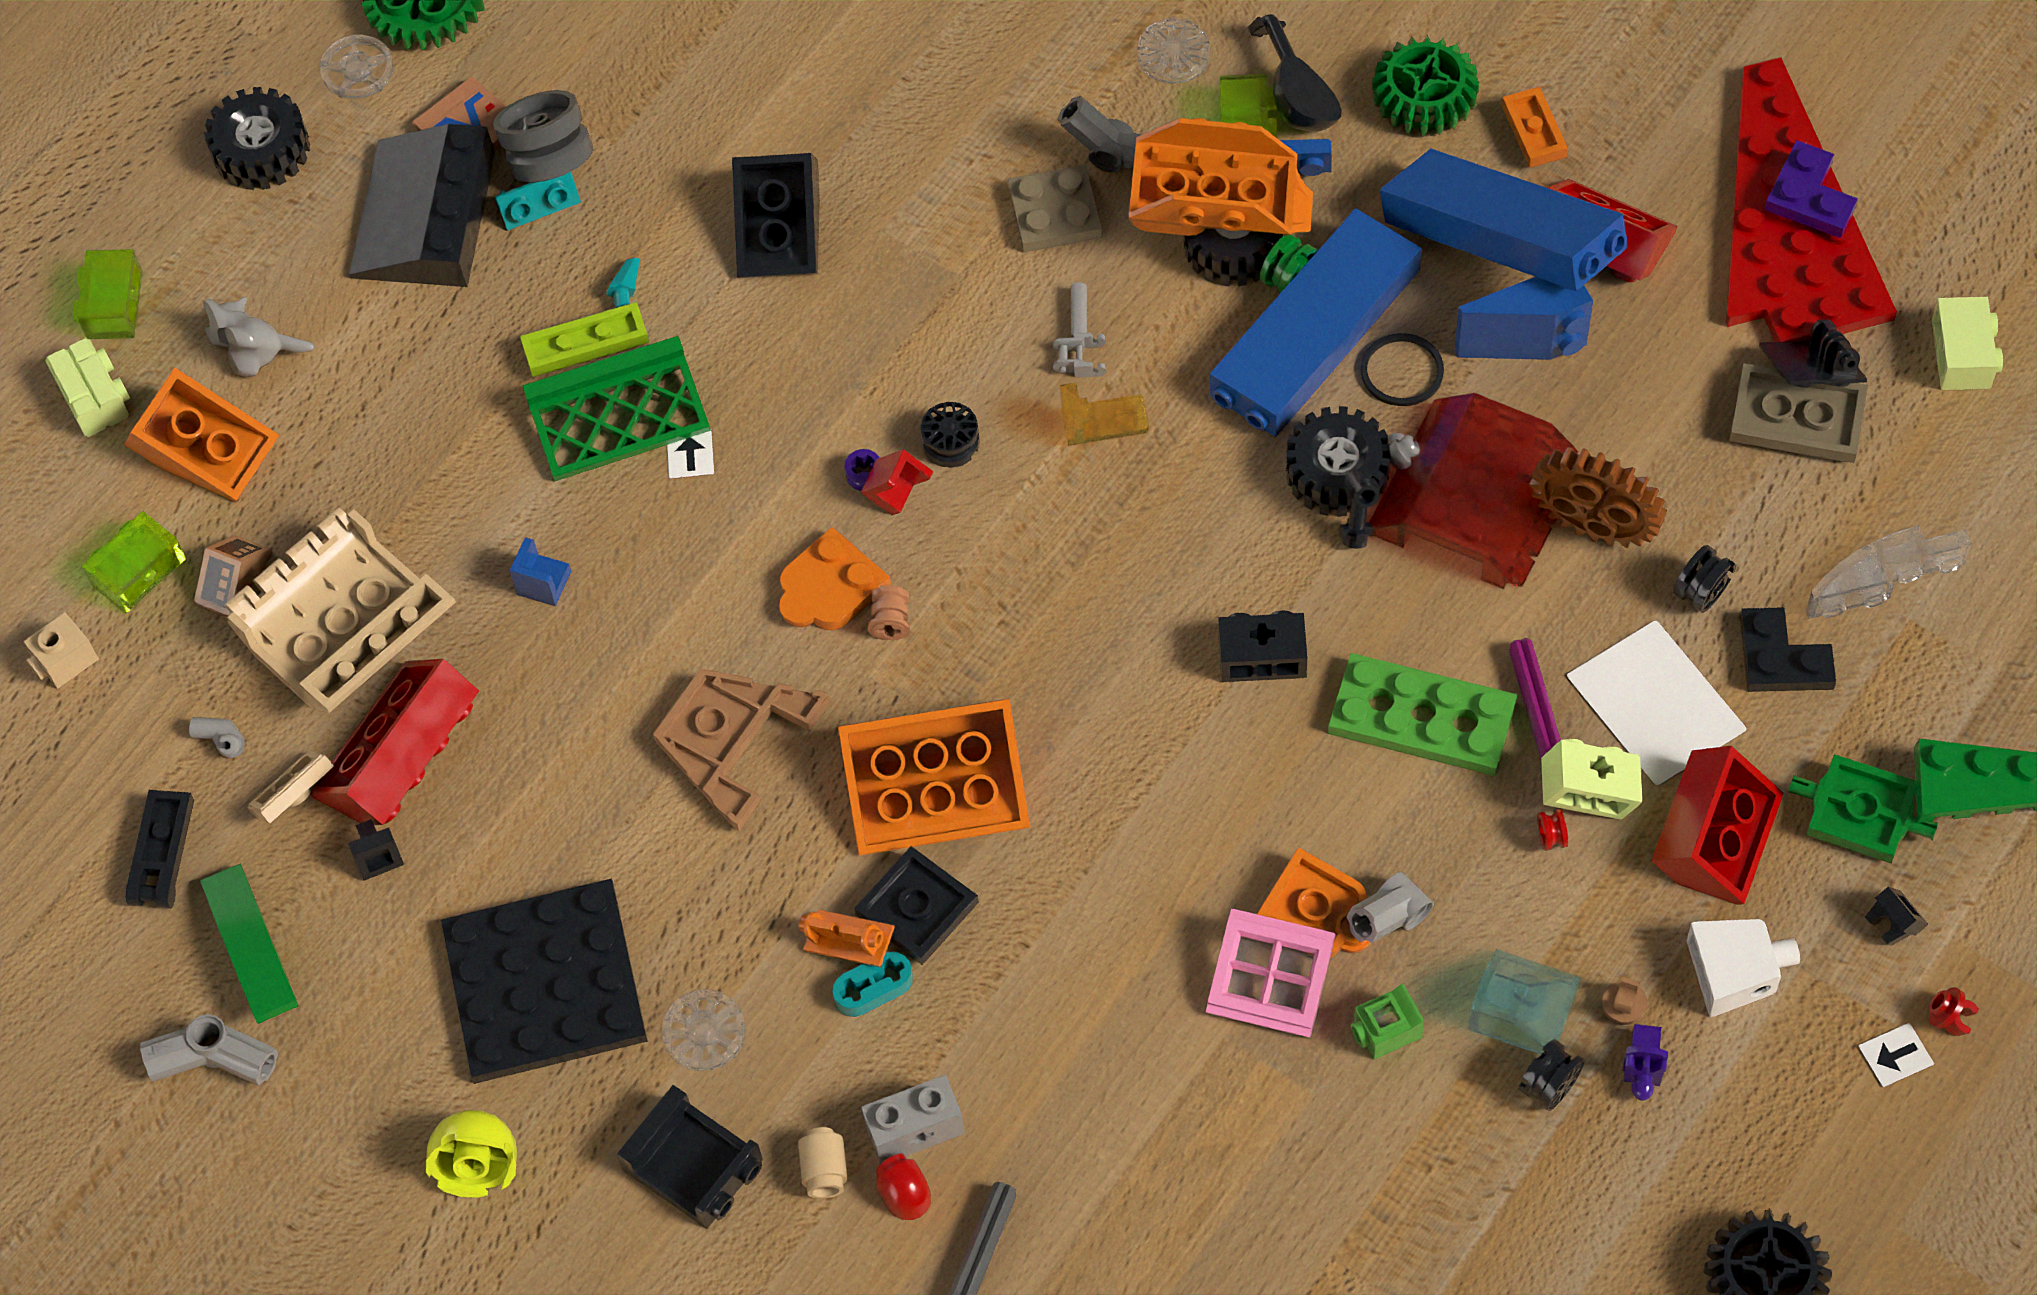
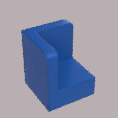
(537, 575)

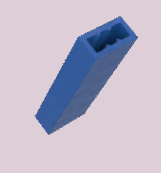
(1504, 219)
(1314, 322)

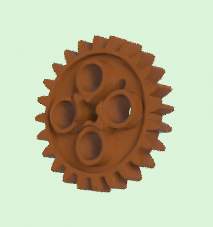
(1598, 497)

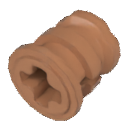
(889, 613)

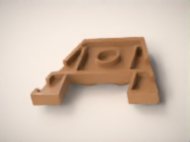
(716, 724)

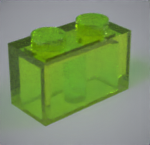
(108, 294)
(133, 561)

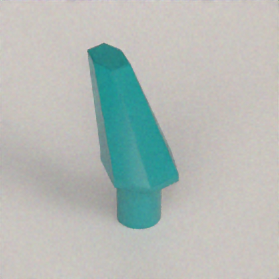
(624, 283)

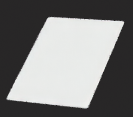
(1656, 701)

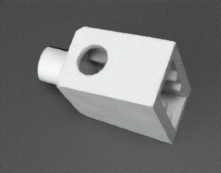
(1737, 962)

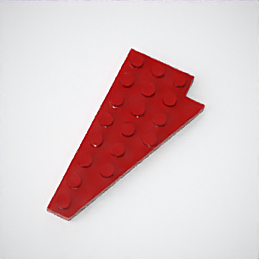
(1779, 265)

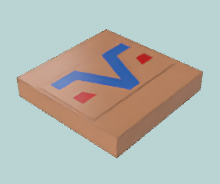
(465, 105)

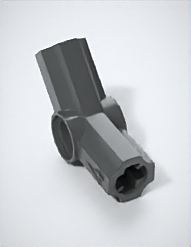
(1109, 140)

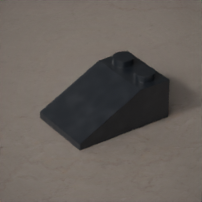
(776, 214)

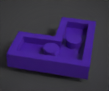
(1803, 198)

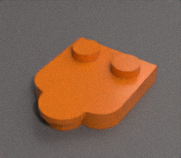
(828, 583)
(1318, 898)

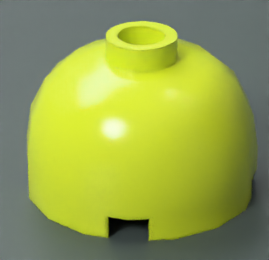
(471, 1154)

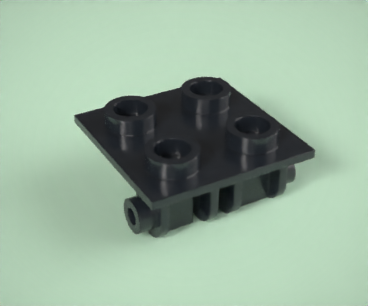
(1821, 360)

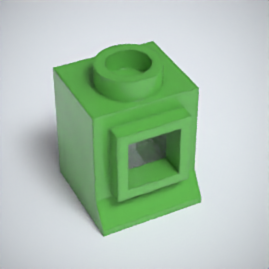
(1387, 1022)

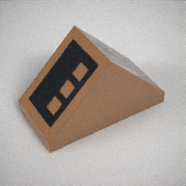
(227, 570)

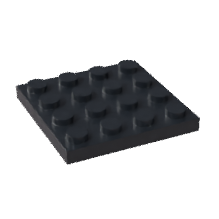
(543, 981)

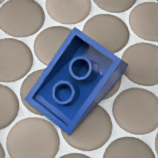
(1525, 322)

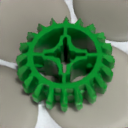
(1425, 85)

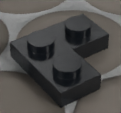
(1774, 663)

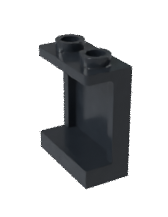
(689, 1159)

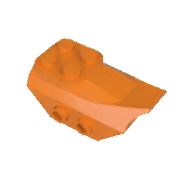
(1216, 178)

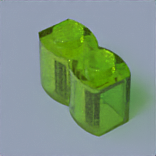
(1247, 101)

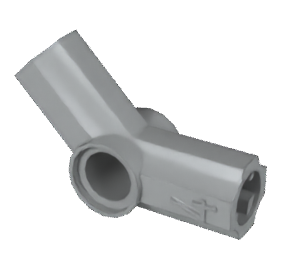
(231, 1052)

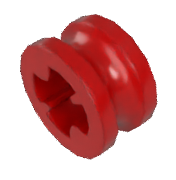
(1552, 829)

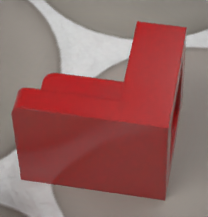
(894, 479)

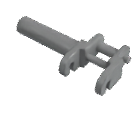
(1079, 340)

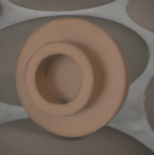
(1624, 1002)

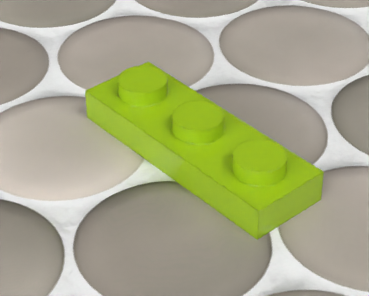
(584, 339)

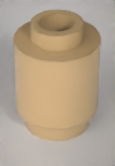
(822, 1163)

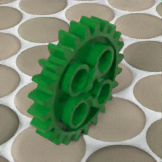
(435, 20)

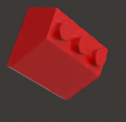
(1645, 233)
(1718, 824)

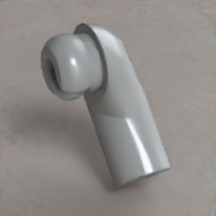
(1402, 450)
(223, 733)

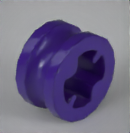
(863, 459)

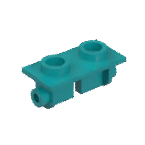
(536, 200)

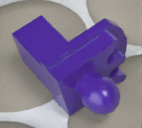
(1644, 1061)

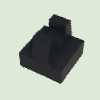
(375, 850)
(1903, 915)

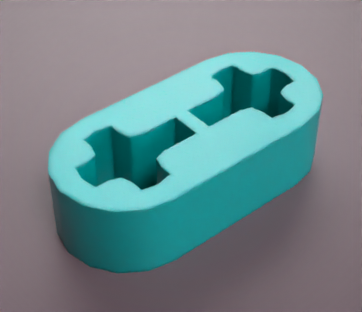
(873, 985)

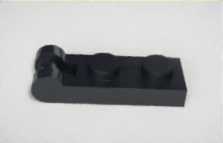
(159, 848)

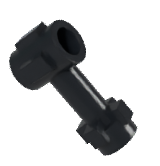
(1364, 494)

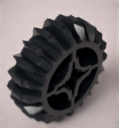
(1804, 1269)

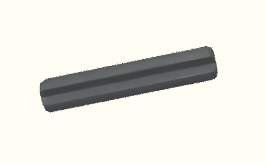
(984, 1240)

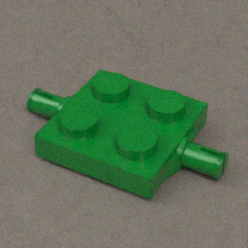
(1862, 808)

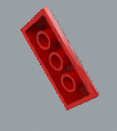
(396, 741)

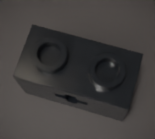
(1246, 660)

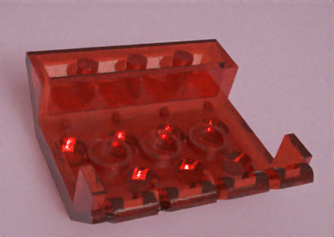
(1473, 486)

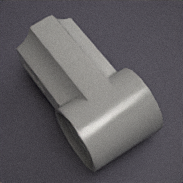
(1394, 905)

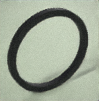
(1406, 338)

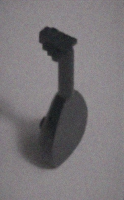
(1298, 90)

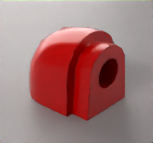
(903, 1187)

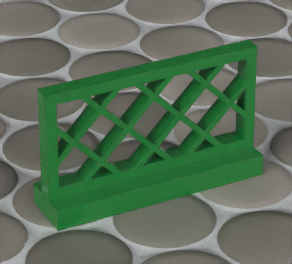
(608, 376)

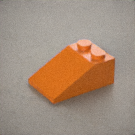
(201, 437)

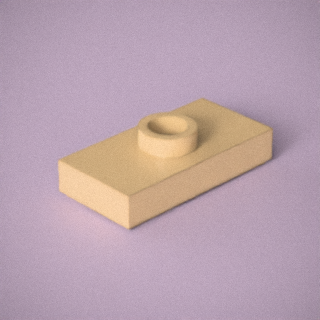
(290, 787)

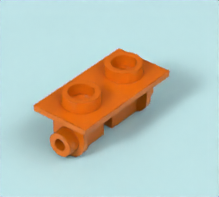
(846, 937)

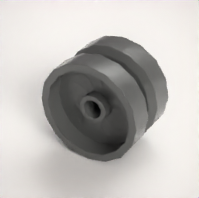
(543, 136)

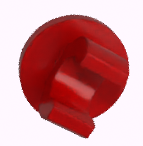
(1946, 1011)

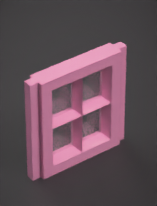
(1270, 973)

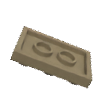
(1800, 420)

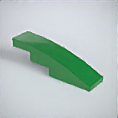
(249, 943)

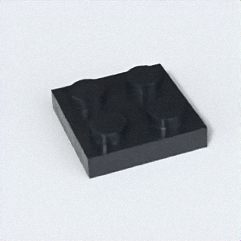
(919, 902)

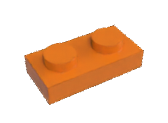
(1534, 127)

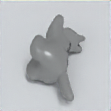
(249, 339)

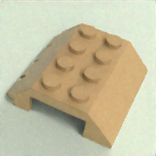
(334, 611)

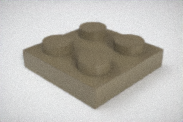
(1054, 208)

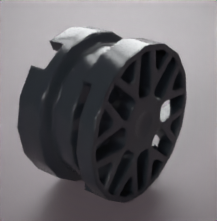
(950, 436)
(1704, 578)
(1552, 1074)

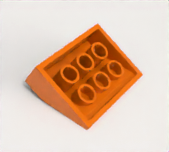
(934, 776)

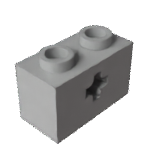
(913, 1119)

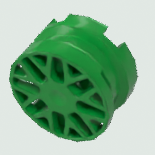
(1285, 261)

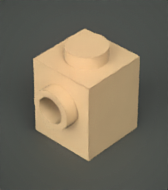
(59, 651)

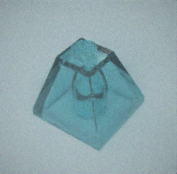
(1522, 1002)

